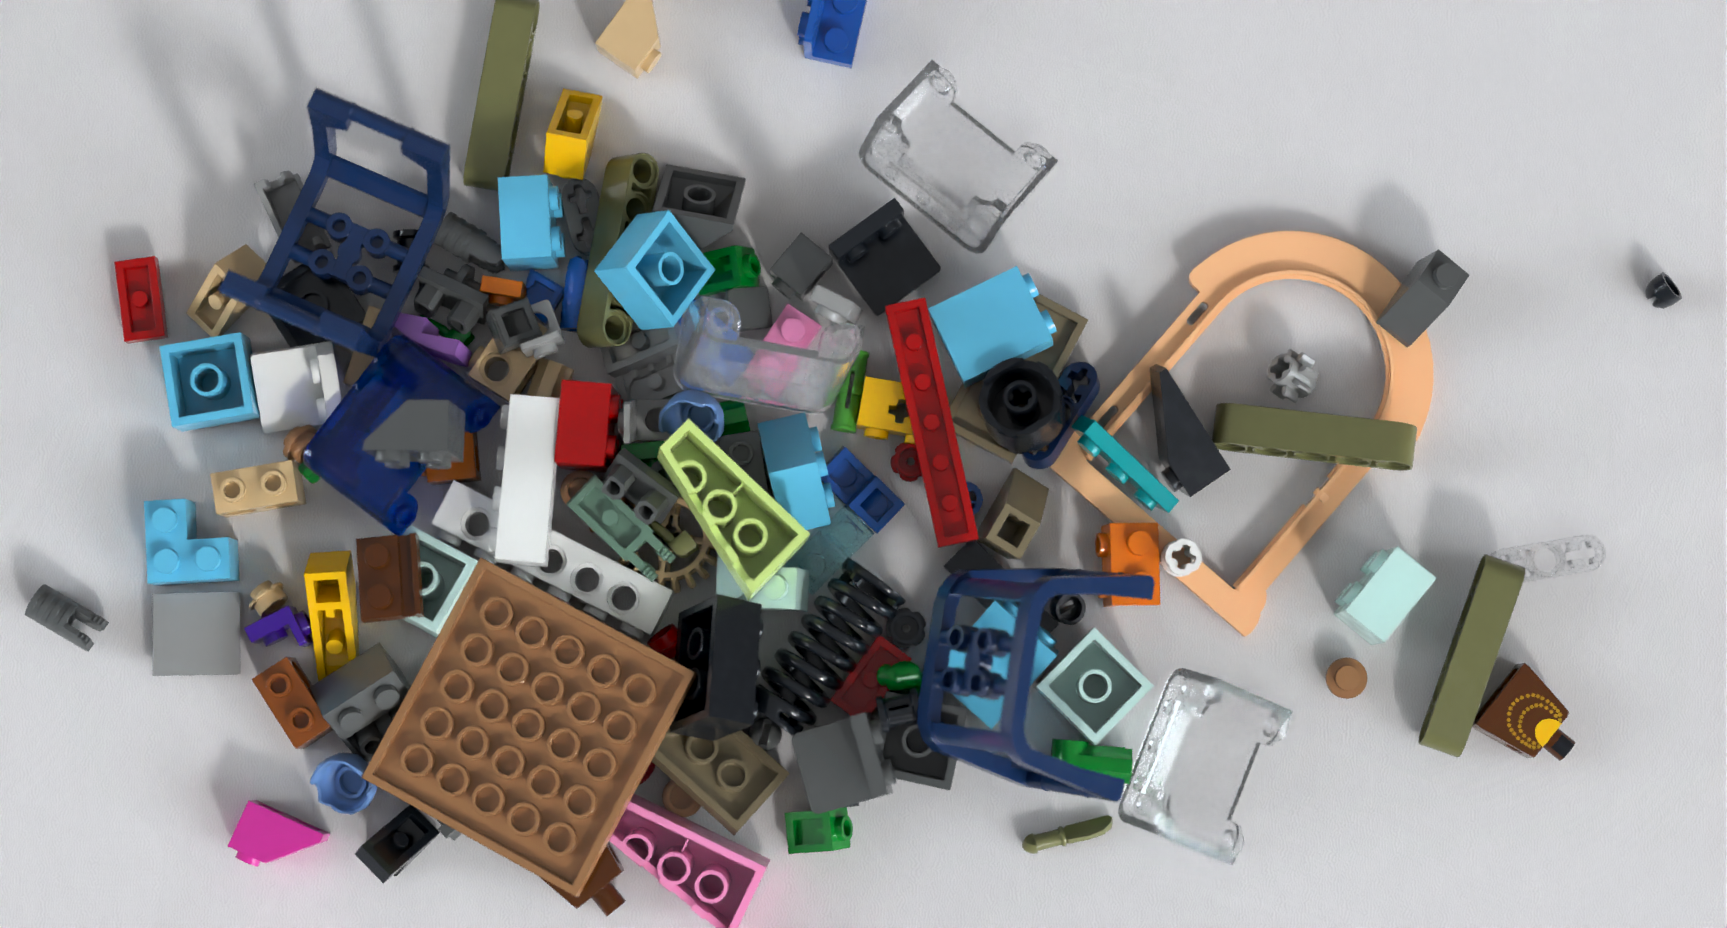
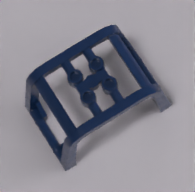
(326, 115)
(971, 745)

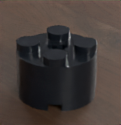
(1028, 426)

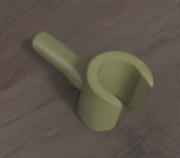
(682, 545)

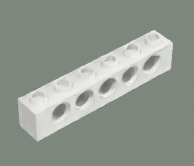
(651, 597)

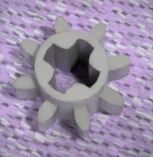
(1292, 375)

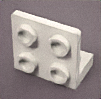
(295, 386)

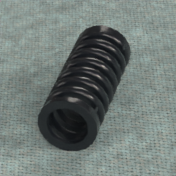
(867, 591)

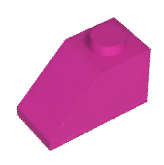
(270, 834)

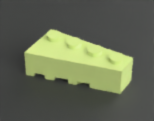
(733, 510)

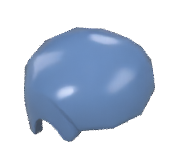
(698, 407)
(341, 783)

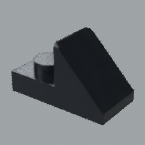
(397, 844)

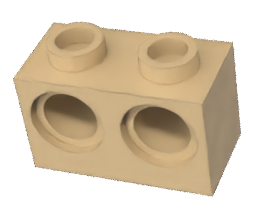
(520, 369)
(258, 488)

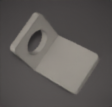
(547, 343)
(633, 420)

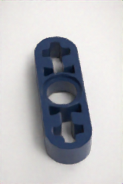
(1084, 398)

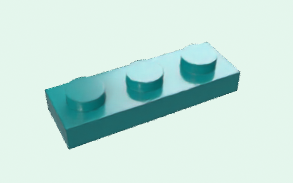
(1123, 465)

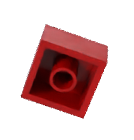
(587, 426)

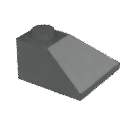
(700, 201)

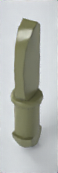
(1069, 834)

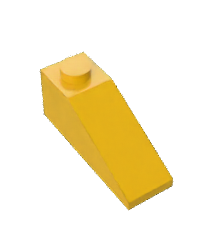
(332, 609)

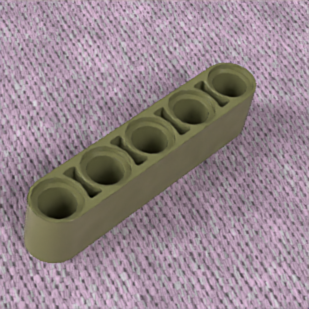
(501, 93)
(626, 191)
(1314, 436)
(1471, 655)

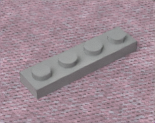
(834, 306)

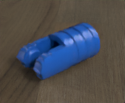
(573, 293)

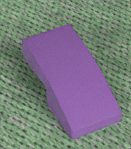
(426, 335)

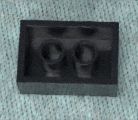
(722, 647)

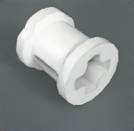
(1170, 564)

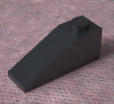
(1182, 441)

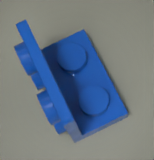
(831, 30)

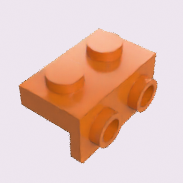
(1130, 550)

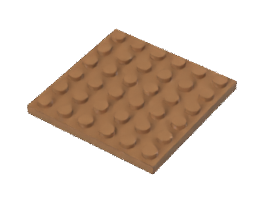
(529, 726)

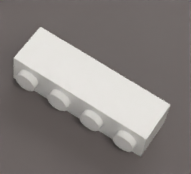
(527, 481)

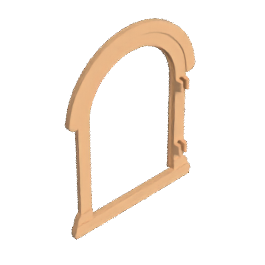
(1218, 282)

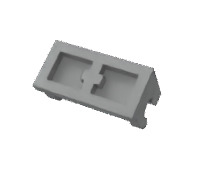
(279, 200)

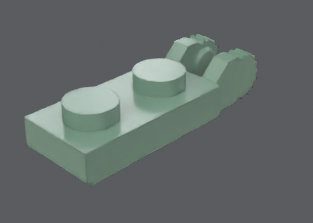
(617, 525)

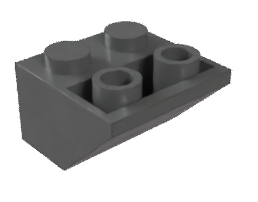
(419, 433)
(362, 699)

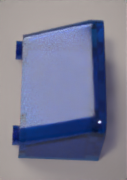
(395, 375)

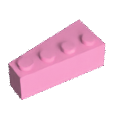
(691, 861)

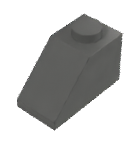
(1422, 297)

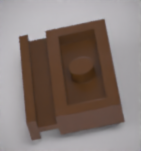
(389, 577)

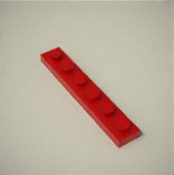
(931, 422)

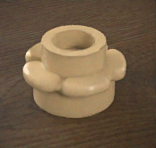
(268, 598)

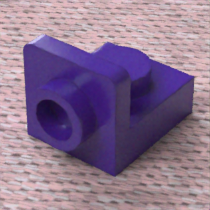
(274, 626)

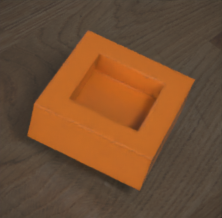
(502, 290)

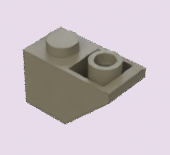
(1014, 515)

